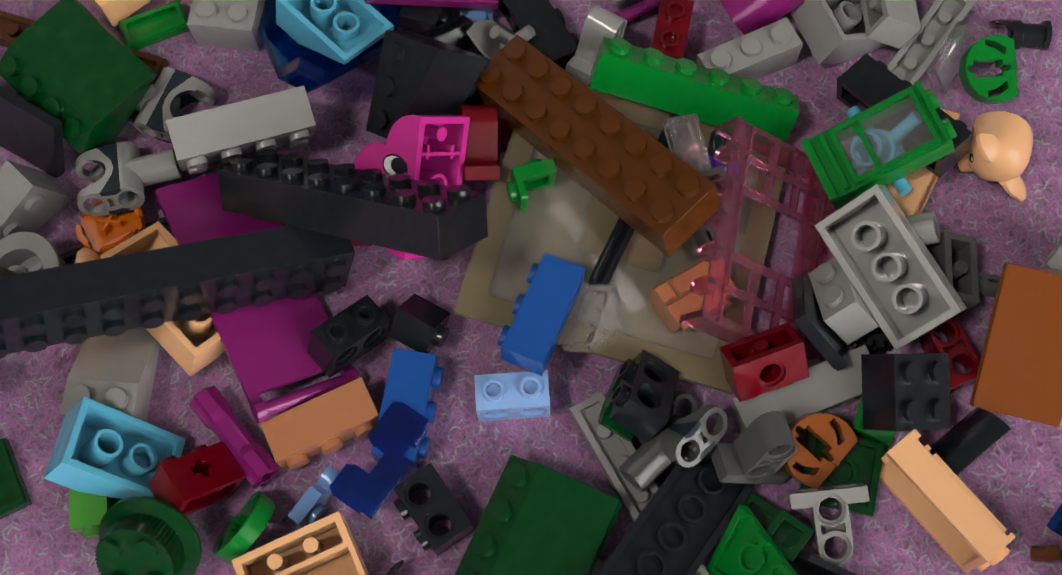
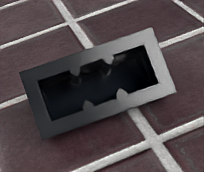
(969, 439)

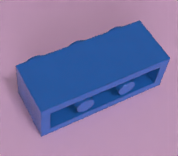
(541, 313)
(412, 382)

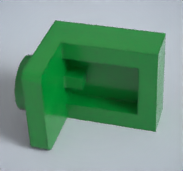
(528, 177)

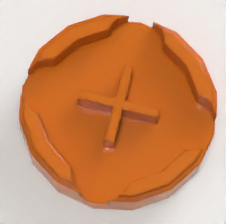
(108, 231)

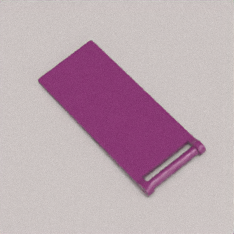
(262, 342)

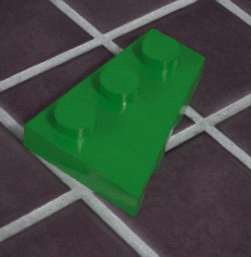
(747, 549)

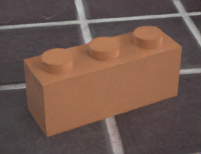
(321, 425)

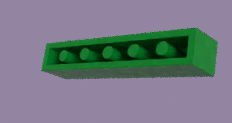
(689, 89)

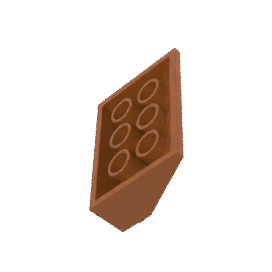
(1023, 347)

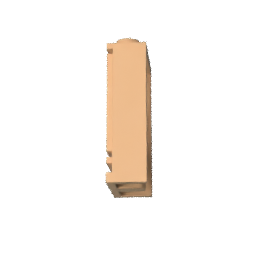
(944, 505)

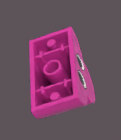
(423, 149)

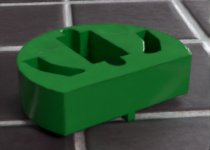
(1003, 55)
(244, 527)

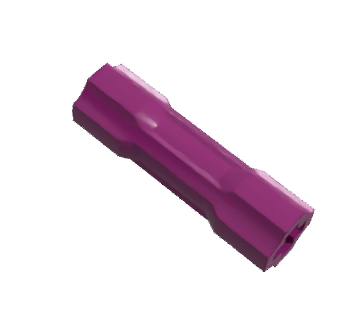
(219, 417)

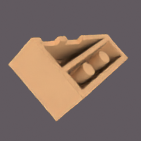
(316, 549)

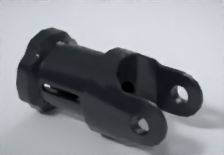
(1027, 33)

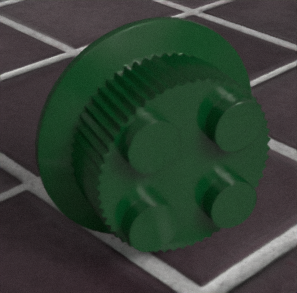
(147, 539)

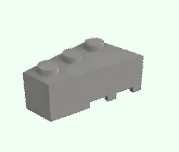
(27, 198)

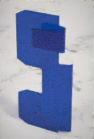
(392, 435)

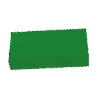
(154, 25)

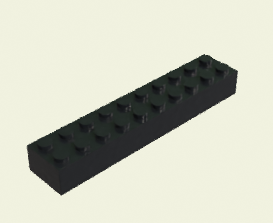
(167, 286)

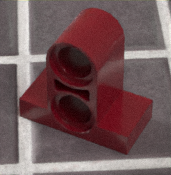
(481, 143)
(959, 351)

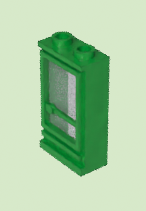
(880, 144)

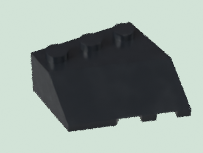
(420, 79)

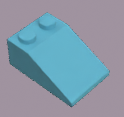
(332, 26)
(109, 452)

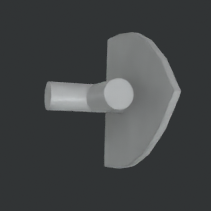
(493, 36)

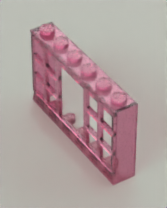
(726, 219)

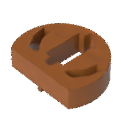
(835, 449)

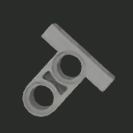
(597, 25)
(831, 526)

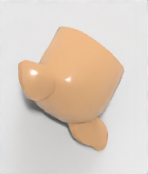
(1000, 151)

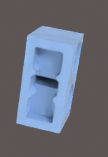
(512, 396)

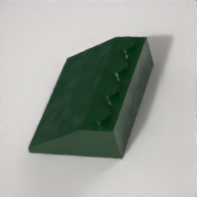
(77, 74)
(539, 525)

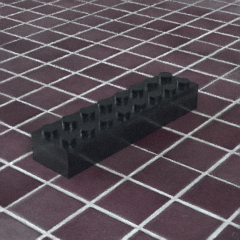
(355, 203)

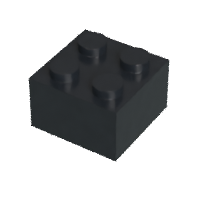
(905, 391)

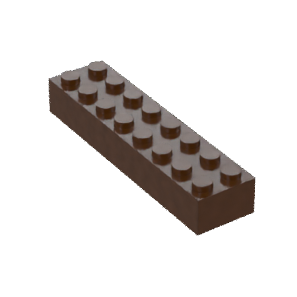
(597, 146)

